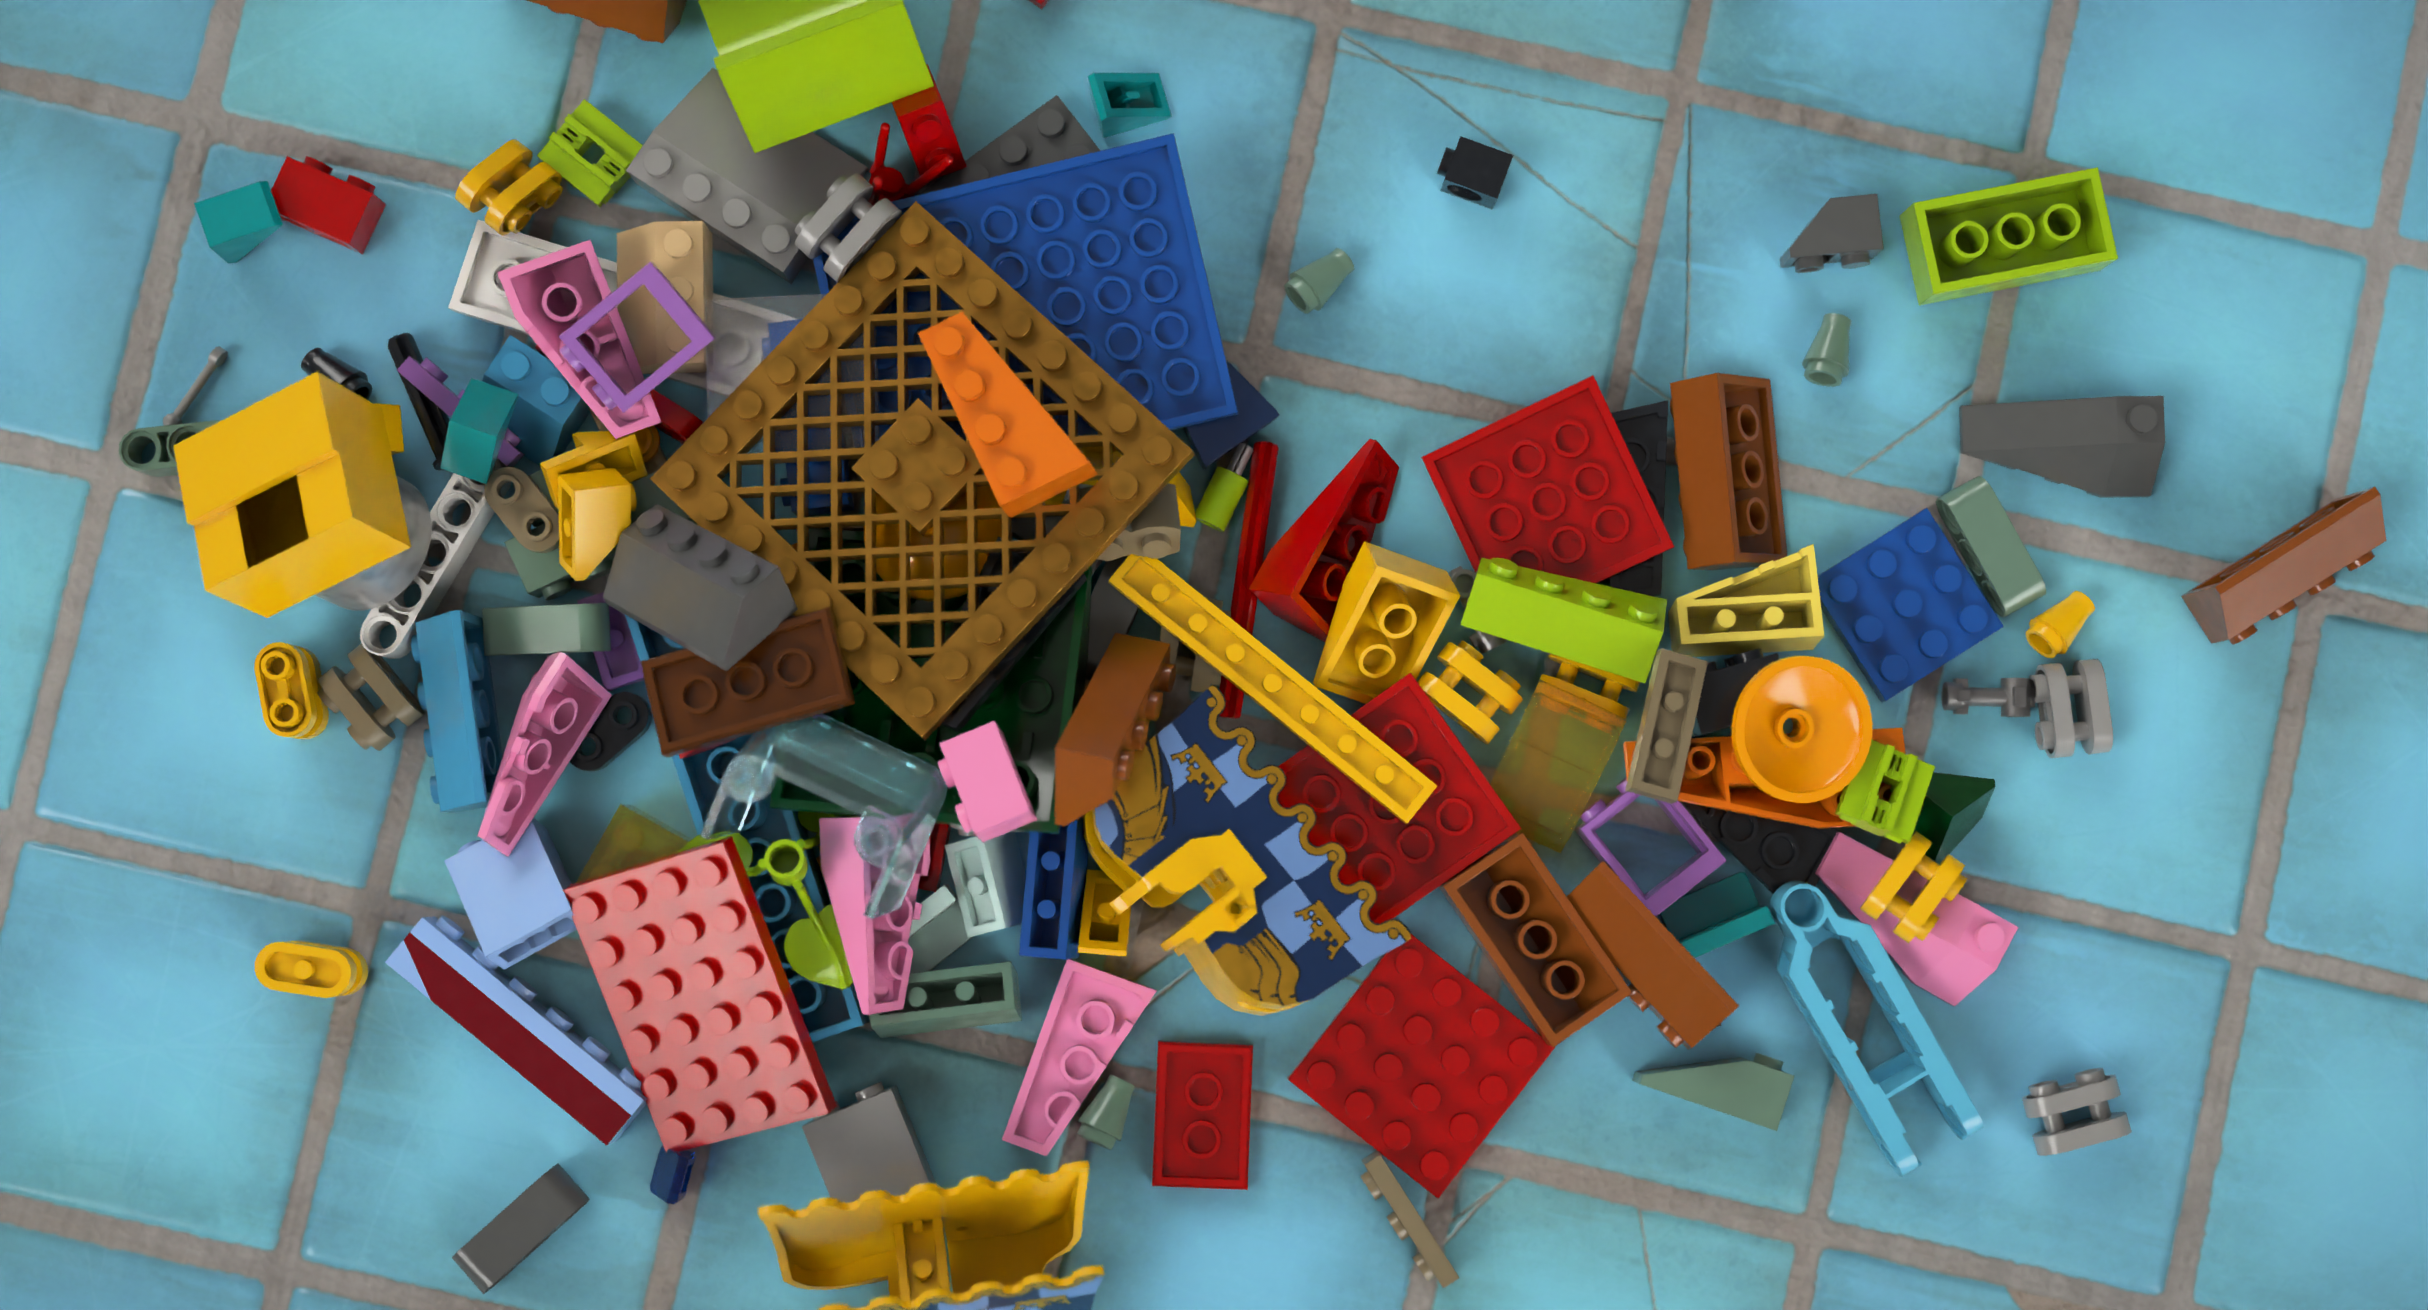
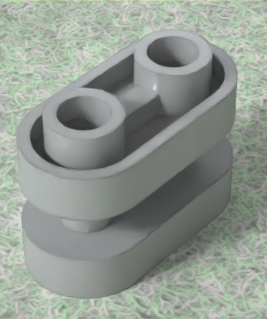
(820, 229)
(2056, 728)
(2091, 1090)

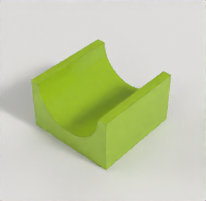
(812, 61)

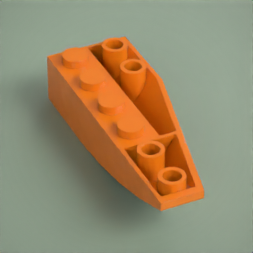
(1717, 781)

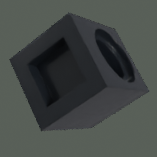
(1474, 172)

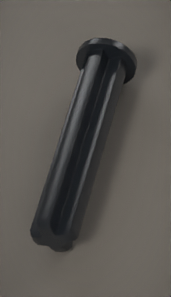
(432, 418)

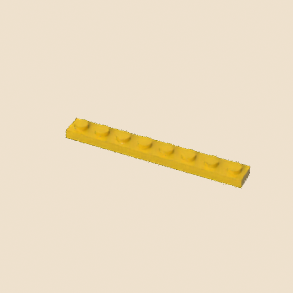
(1273, 685)

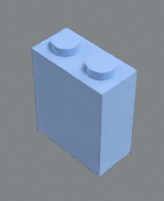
(514, 899)

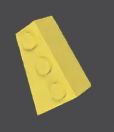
(1763, 609)

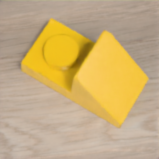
(594, 452)
(1101, 927)

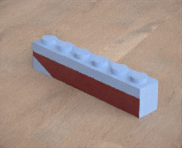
(519, 1028)

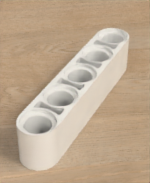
(433, 580)

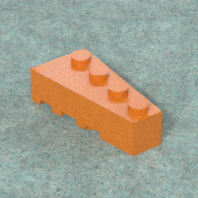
(1009, 430)

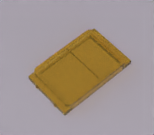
(1555, 763)

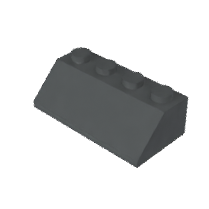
(696, 587)

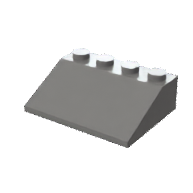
(749, 199)

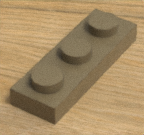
(1666, 726)
(1407, 1221)

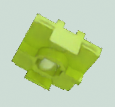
(566, 157)
(1909, 786)

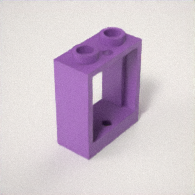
(675, 305)
(1677, 883)

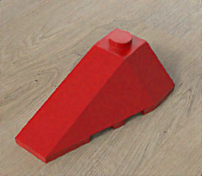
(1311, 560)

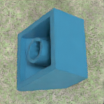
(546, 404)

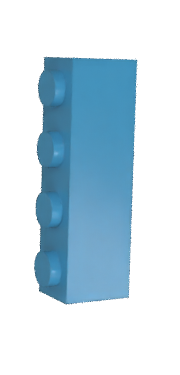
(459, 709)

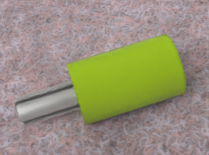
(1224, 492)

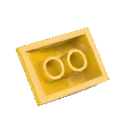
(1383, 623)

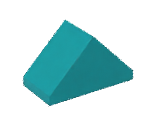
(1127, 101)
(239, 220)
(477, 430)

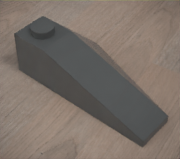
(2087, 443)

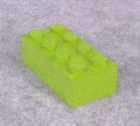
(2008, 236)

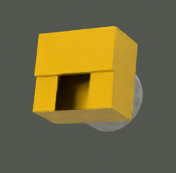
(302, 502)

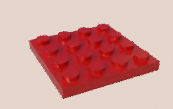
(1551, 490)
(1443, 837)
(1421, 1064)

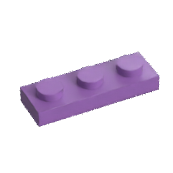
(429, 380)

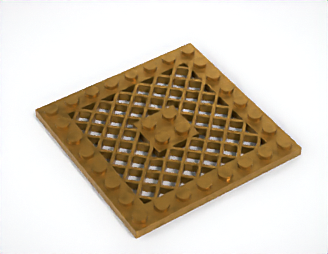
(918, 469)

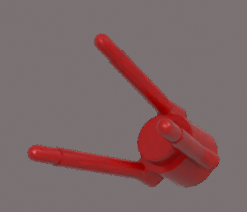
(889, 182)

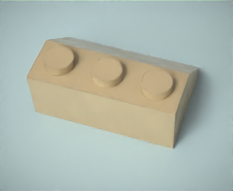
(686, 259)

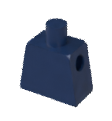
(1220, 436)

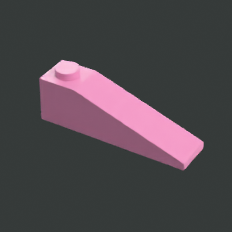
(554, 295)
(545, 735)
(1957, 951)

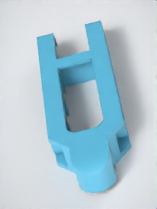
(1809, 920)

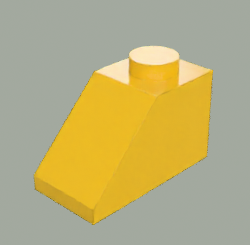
(592, 515)

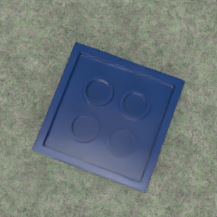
(1905, 605)

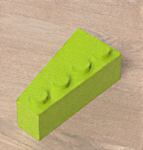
(1567, 617)

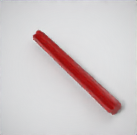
(1250, 555)

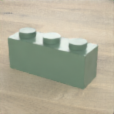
(954, 1001)

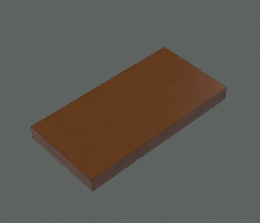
(779, 681)

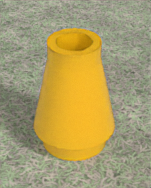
(2058, 626)

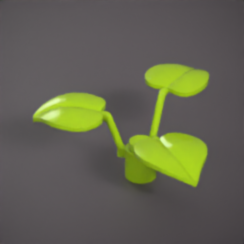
(811, 943)

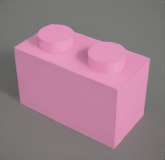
(986, 781)

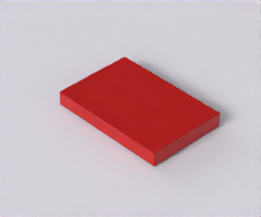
(1202, 1115)

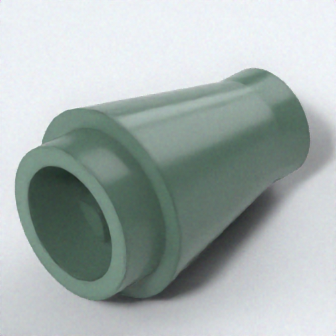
(1316, 282)
(1829, 352)
(1107, 1113)

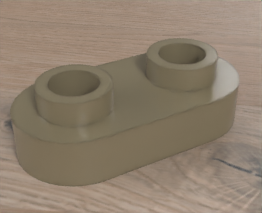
(523, 509)

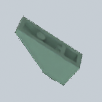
(1732, 1086)

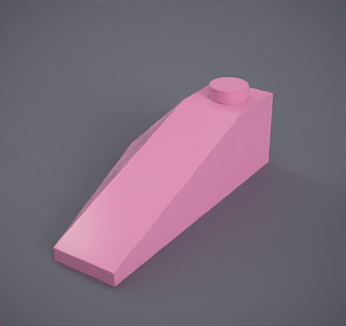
(877, 946)

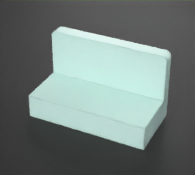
(988, 882)
(937, 931)

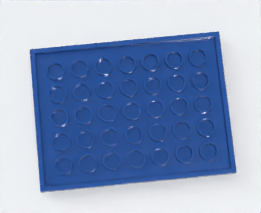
(1103, 256)

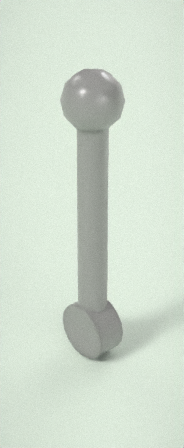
(216, 359)

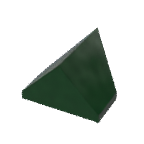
(1952, 810)

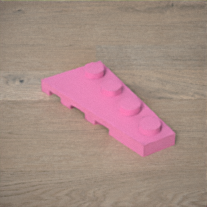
(1077, 1041)

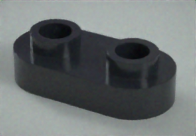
(610, 735)

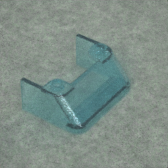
(879, 782)

